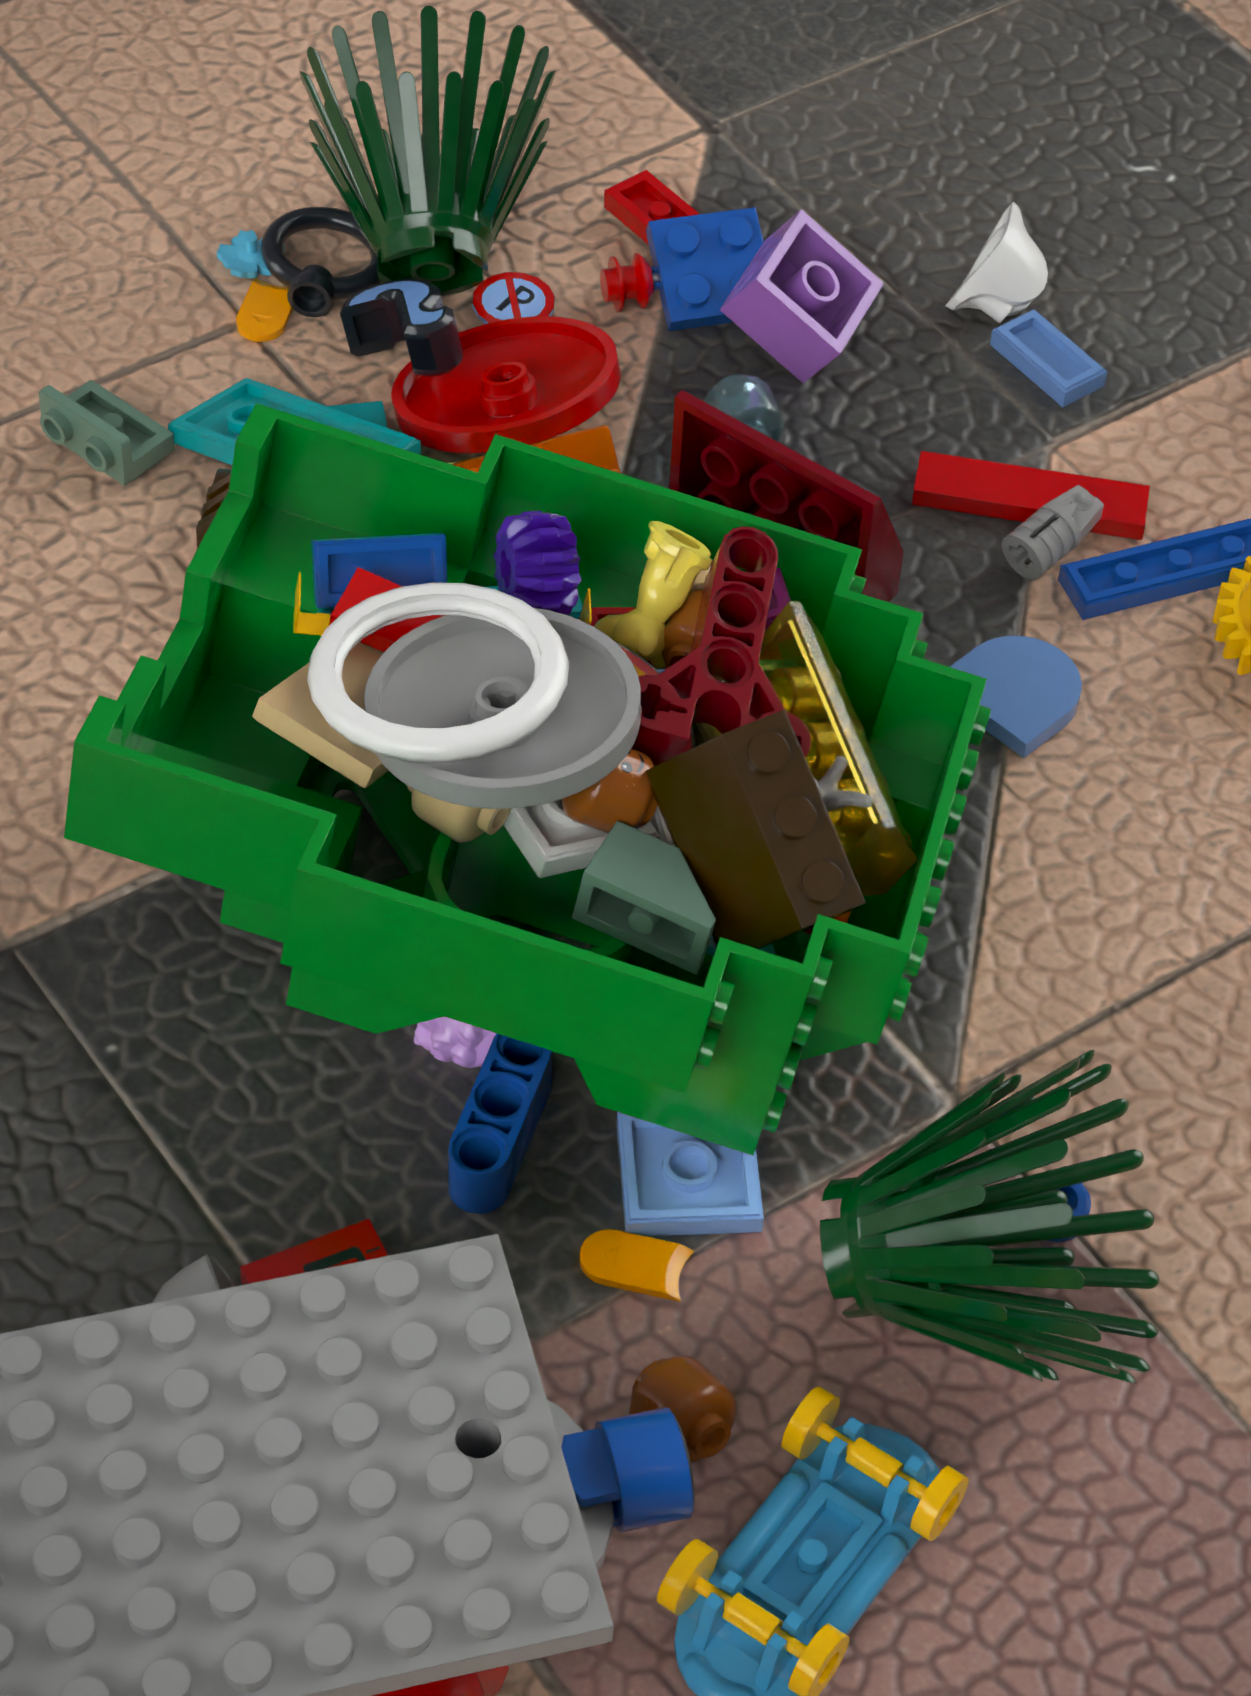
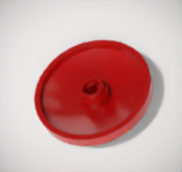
(514, 381)

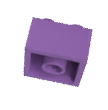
(802, 296)

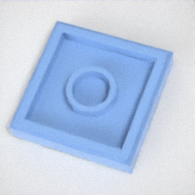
(684, 1183)

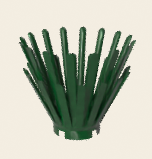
(432, 207)
(924, 1228)

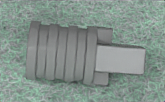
(1051, 532)

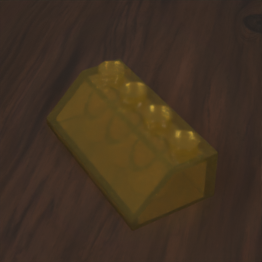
(813, 690)

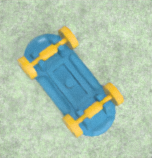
(808, 1560)

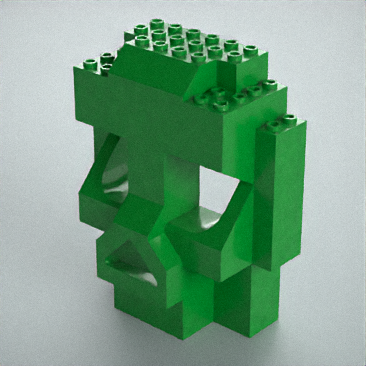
(212, 795)

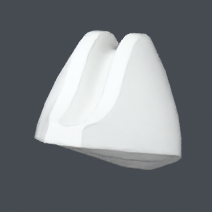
(1006, 272)

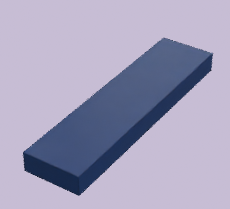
(1156, 570)

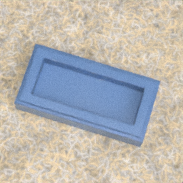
(1048, 358)

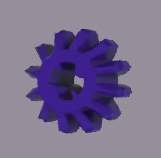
(538, 561)

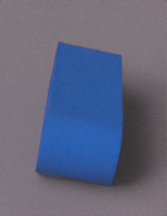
(510, 1084)

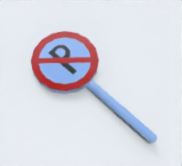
(512, 296)

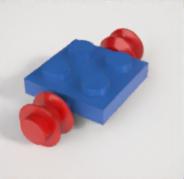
(693, 266)

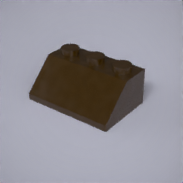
(756, 833)

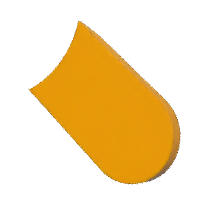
(263, 312)
(634, 1262)

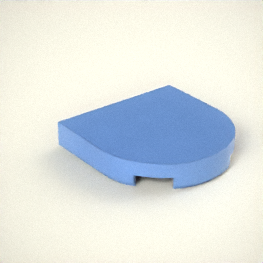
(1027, 687)

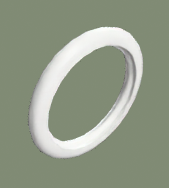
(438, 743)

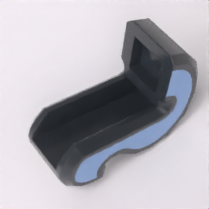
(404, 312)

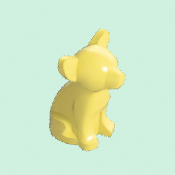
(664, 586)

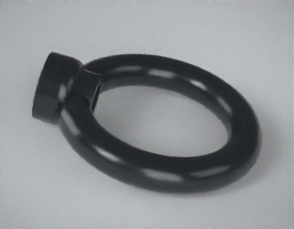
(314, 286)

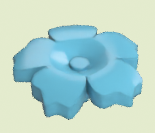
(243, 256)

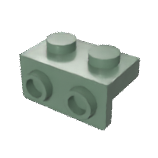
(104, 430)

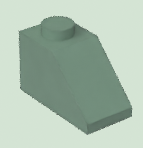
(646, 898)

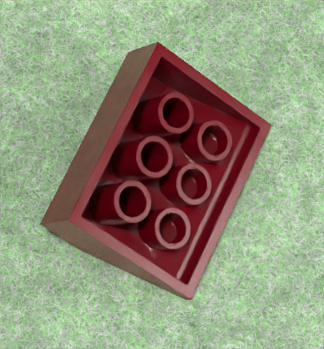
(754, 474)

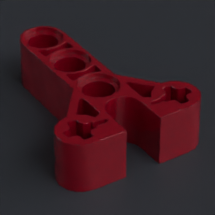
(687, 689)

